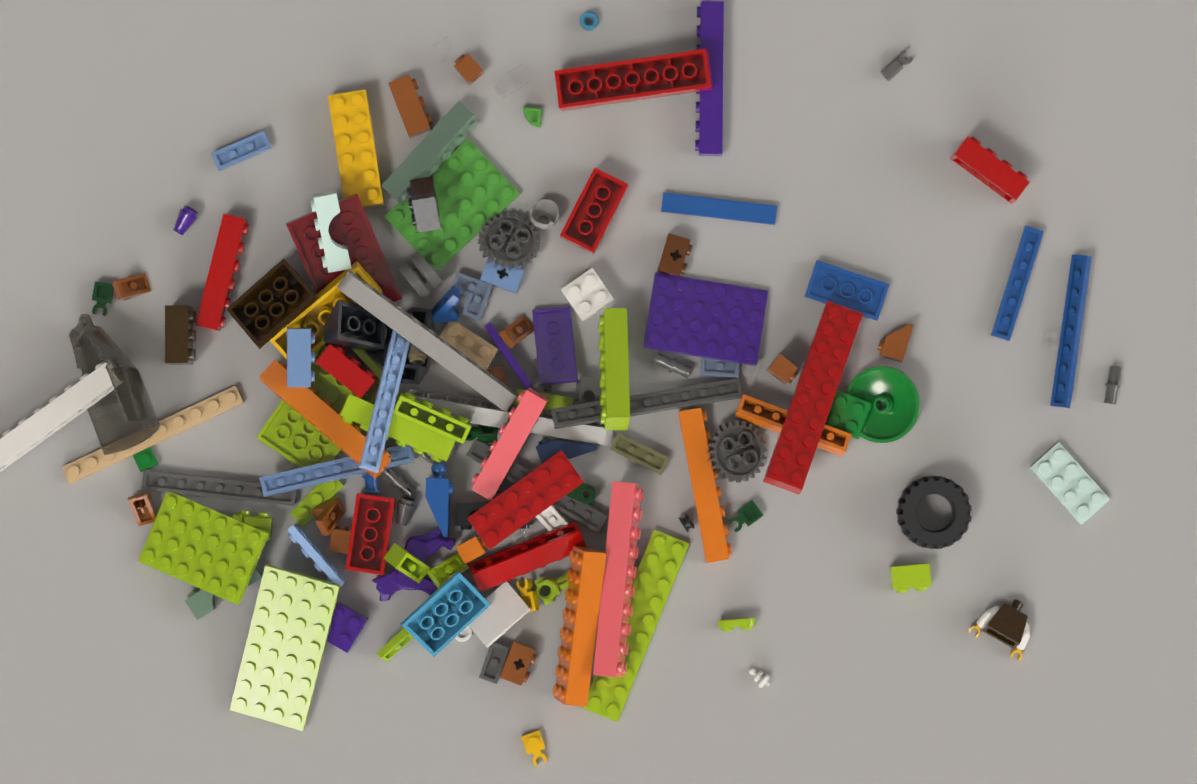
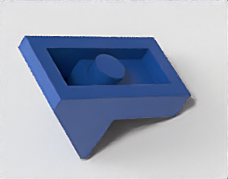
(444, 309)

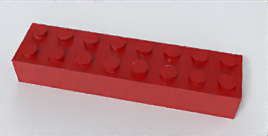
(633, 80)

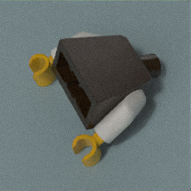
(1006, 625)

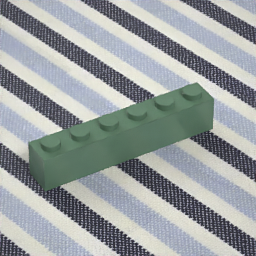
(431, 151)

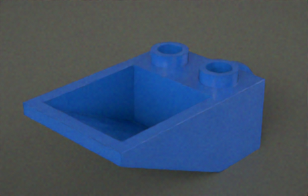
(438, 496)

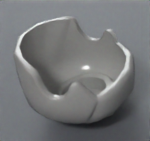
(545, 214)

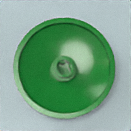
(893, 400)

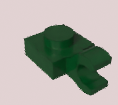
(483, 432)

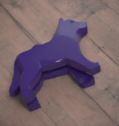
(420, 547)

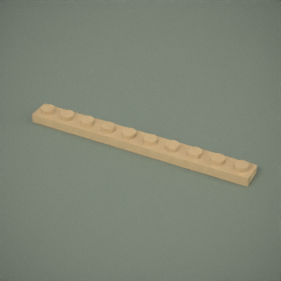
(168, 428)

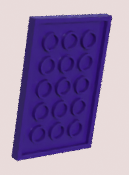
(705, 319)

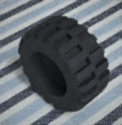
(960, 512)

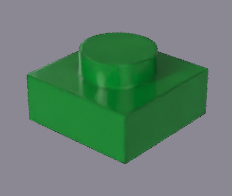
(145, 459)

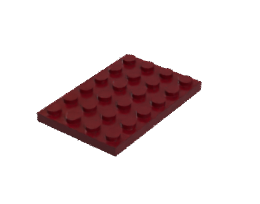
(349, 229)

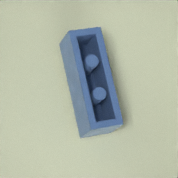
(300, 356)

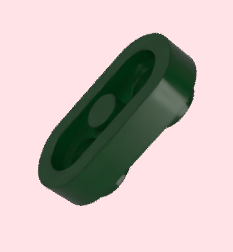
(577, 494)

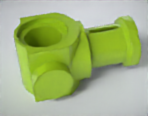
(553, 585)

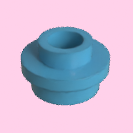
(589, 14)

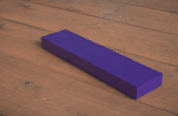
(508, 356)

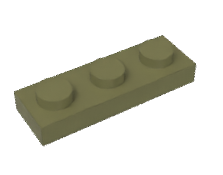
(639, 453)

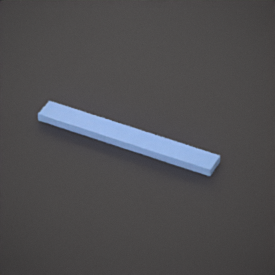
(384, 403)

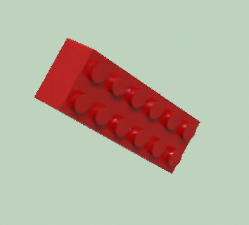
(525, 500)

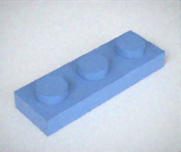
(241, 150)

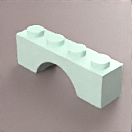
(327, 207)

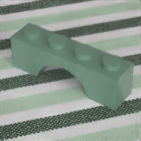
(203, 602)

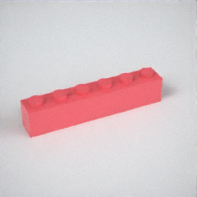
(510, 443)

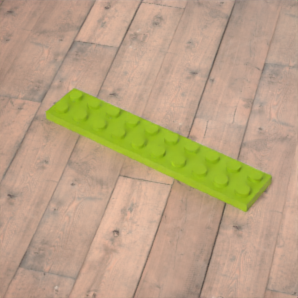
(652, 588)

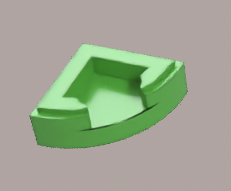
(533, 115)

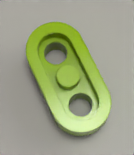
(744, 623)

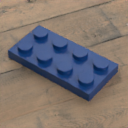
(847, 289)

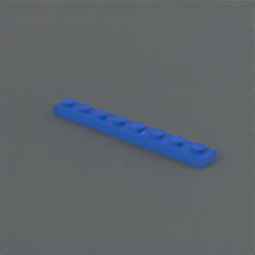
(1071, 331)

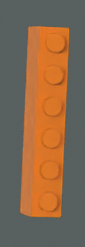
(772, 418)

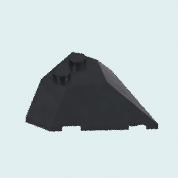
(412, 373)

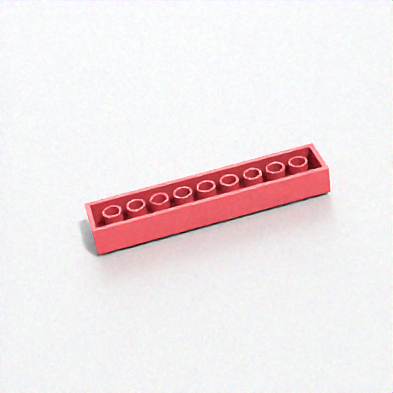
(618, 580)

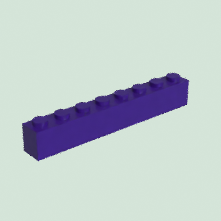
(711, 101)

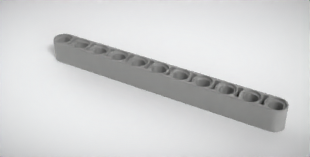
(427, 341)
(488, 414)

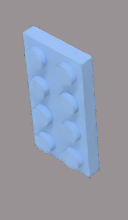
(310, 550)

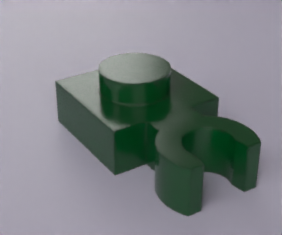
(102, 294)
(748, 514)

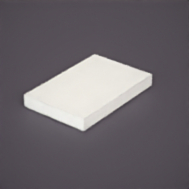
(500, 616)

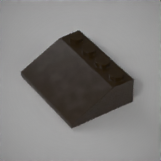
(272, 303)

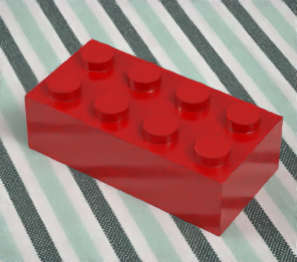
(990, 170)
(594, 210)
(370, 534)

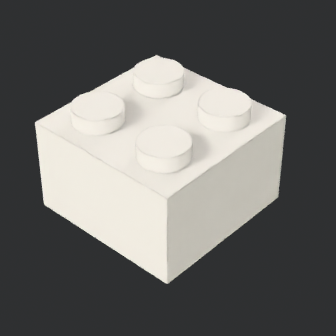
(587, 295)

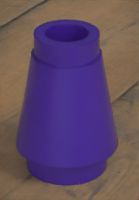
(185, 219)

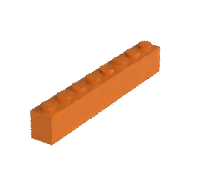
(320, 415)
(704, 486)

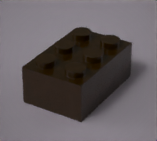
(179, 335)

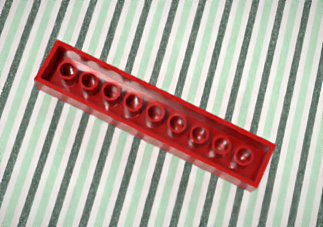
(813, 397)

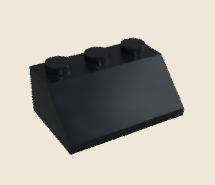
(354, 328)

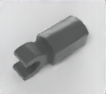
(895, 66)

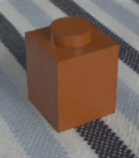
(468, 68)
(340, 540)

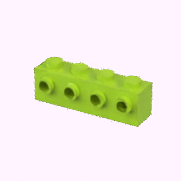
(431, 417)

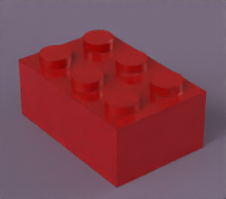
(347, 371)

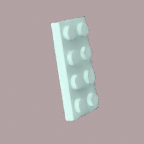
(1069, 483)

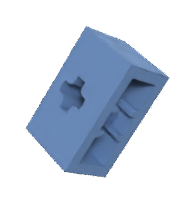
(508, 283)

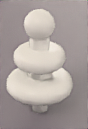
(759, 677)

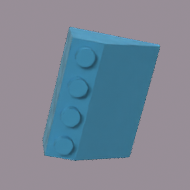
(445, 613)

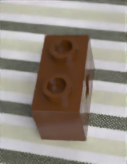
(673, 244)

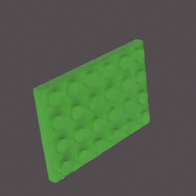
(467, 195)

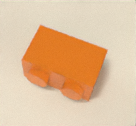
(471, 549)

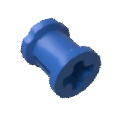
(371, 484)

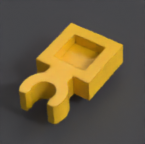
(529, 597)
(534, 744)

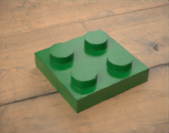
(848, 413)

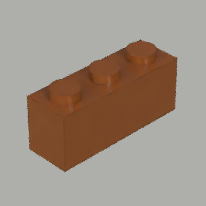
(410, 106)

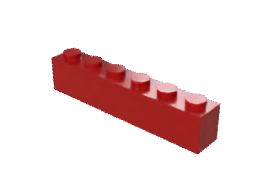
(221, 272)
(526, 556)

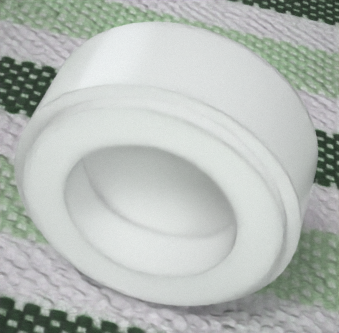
(464, 635)

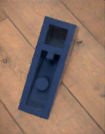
(571, 450)

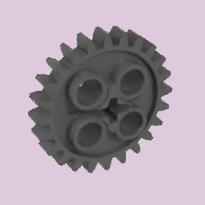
(493, 233)
(742, 468)

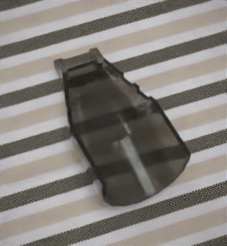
(127, 412)

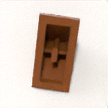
(142, 508)

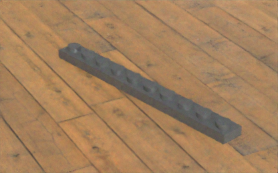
(652, 402)

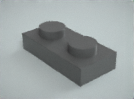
(494, 662)

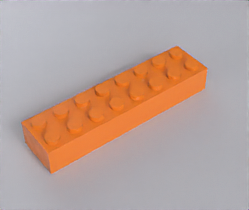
(579, 626)

